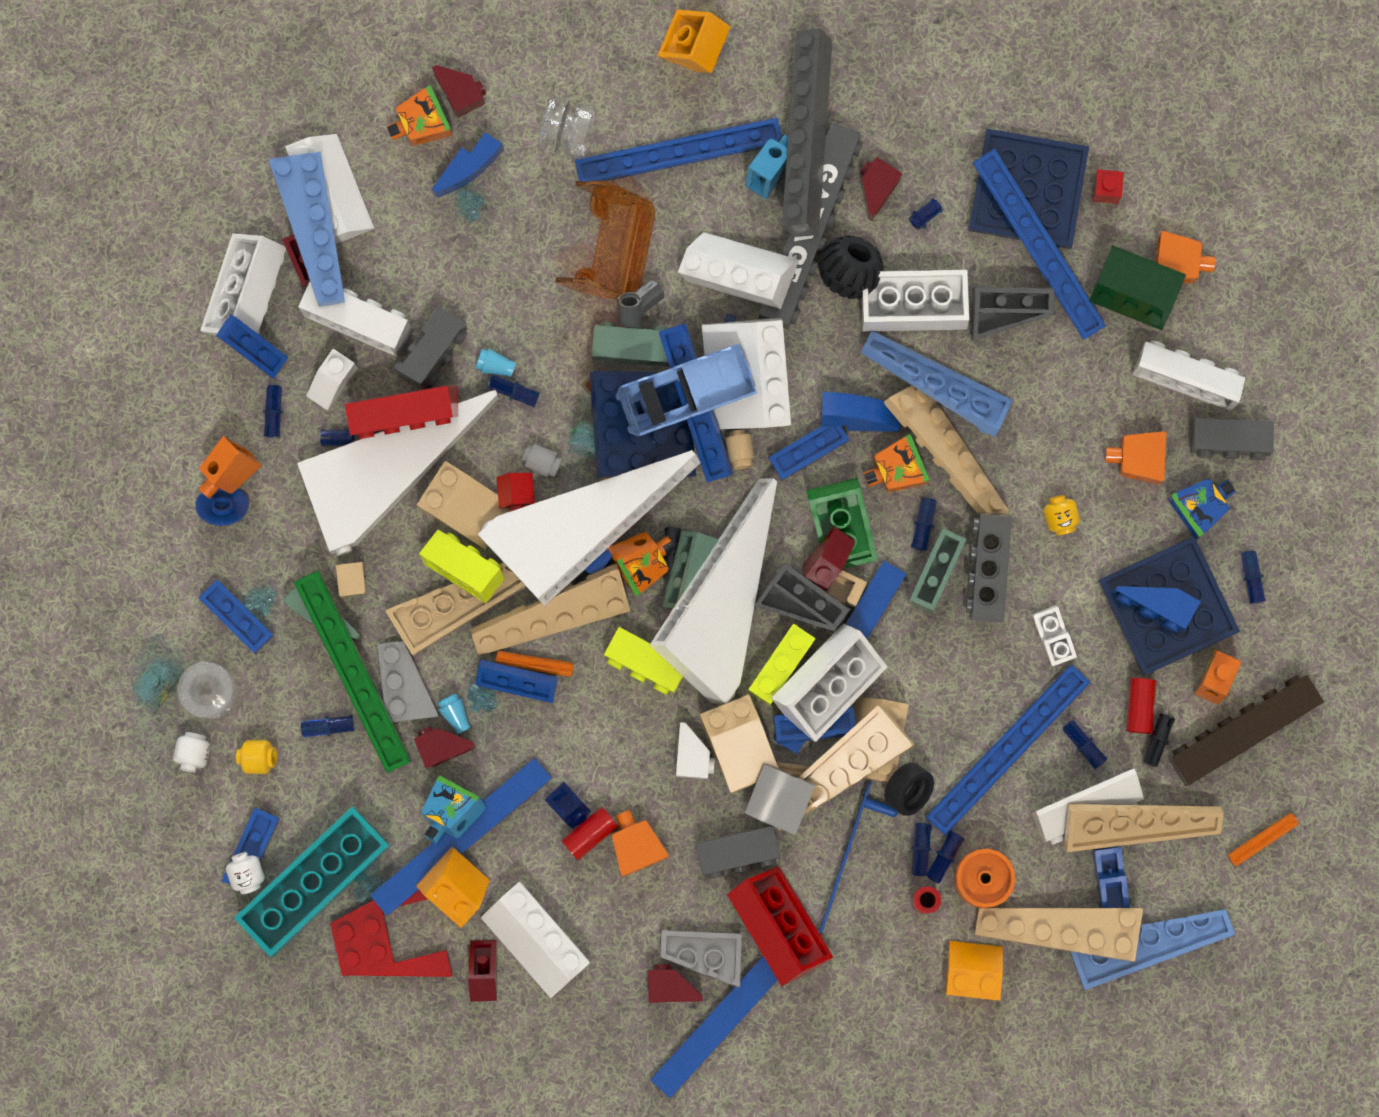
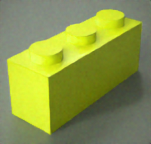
(462, 565)
(644, 662)
(781, 664)

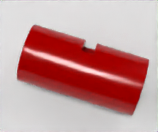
(1141, 705)
(589, 833)
(936, 900)

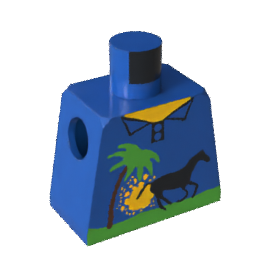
(1202, 505)

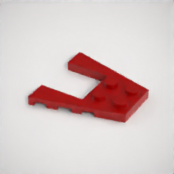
(366, 950)

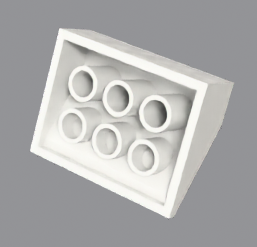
(765, 353)

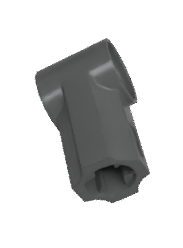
(634, 304)

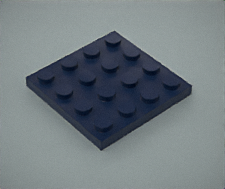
(1048, 176)
(618, 449)
(1175, 567)

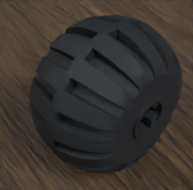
(850, 266)

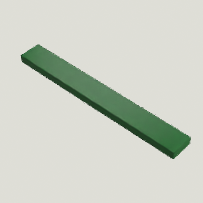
(352, 671)

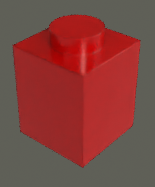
(1108, 186)
(515, 490)

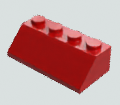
(401, 410)
(779, 925)

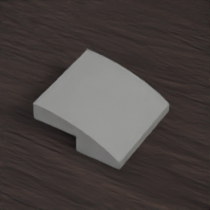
(779, 798)

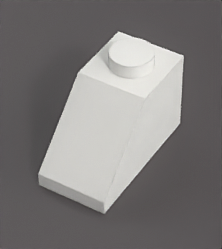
(331, 379)
(693, 756)

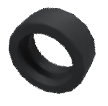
(899, 784)

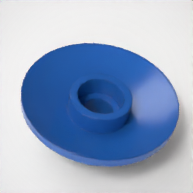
(222, 507)

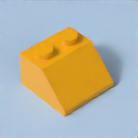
(694, 40)
(455, 887)
(974, 970)

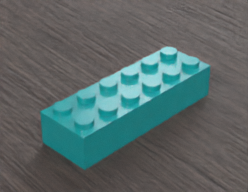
(312, 882)

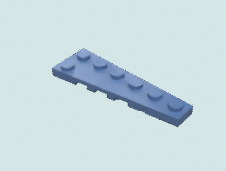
(307, 206)
(958, 393)
(1156, 944)

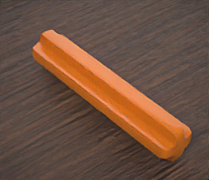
(535, 663)
(1263, 839)

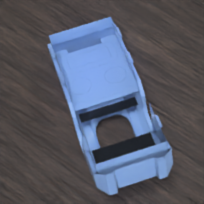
(706, 382)

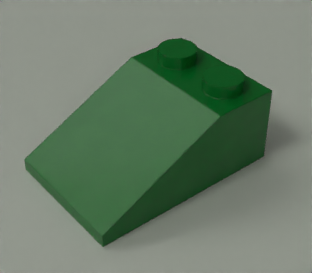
(844, 507)

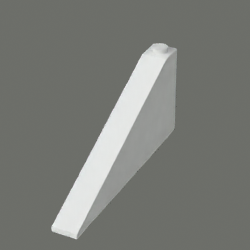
(367, 478)
(564, 534)
(713, 618)

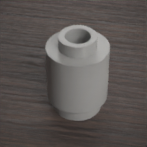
(542, 460)

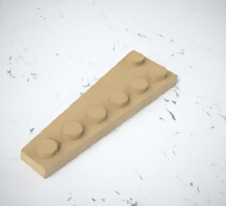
(939, 436)
(574, 606)
(444, 611)
(855, 756)
(1119, 825)
(1080, 930)

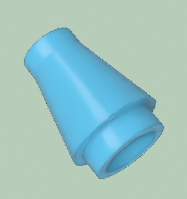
(494, 363)
(454, 712)

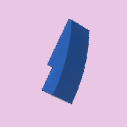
(468, 165)
(857, 413)
(1110, 877)

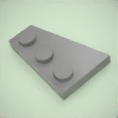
(402, 685)
(705, 953)

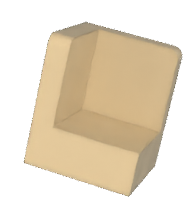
(351, 579)
(847, 588)

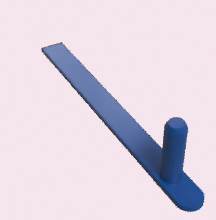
(869, 804)

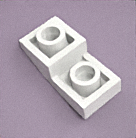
(1054, 635)

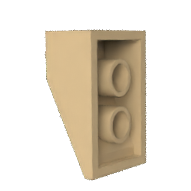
(460, 503)
(738, 742)

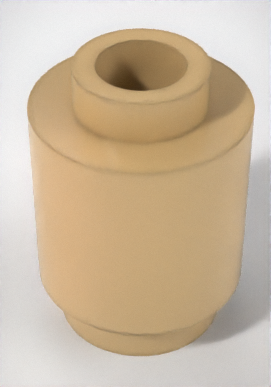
(739, 450)

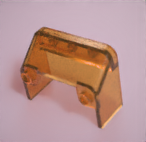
(620, 245)

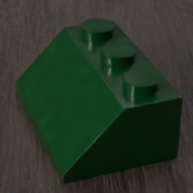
(1137, 287)

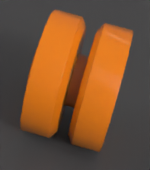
(968, 880)

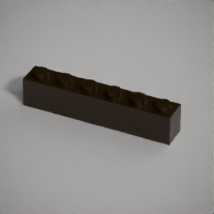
(1246, 730)

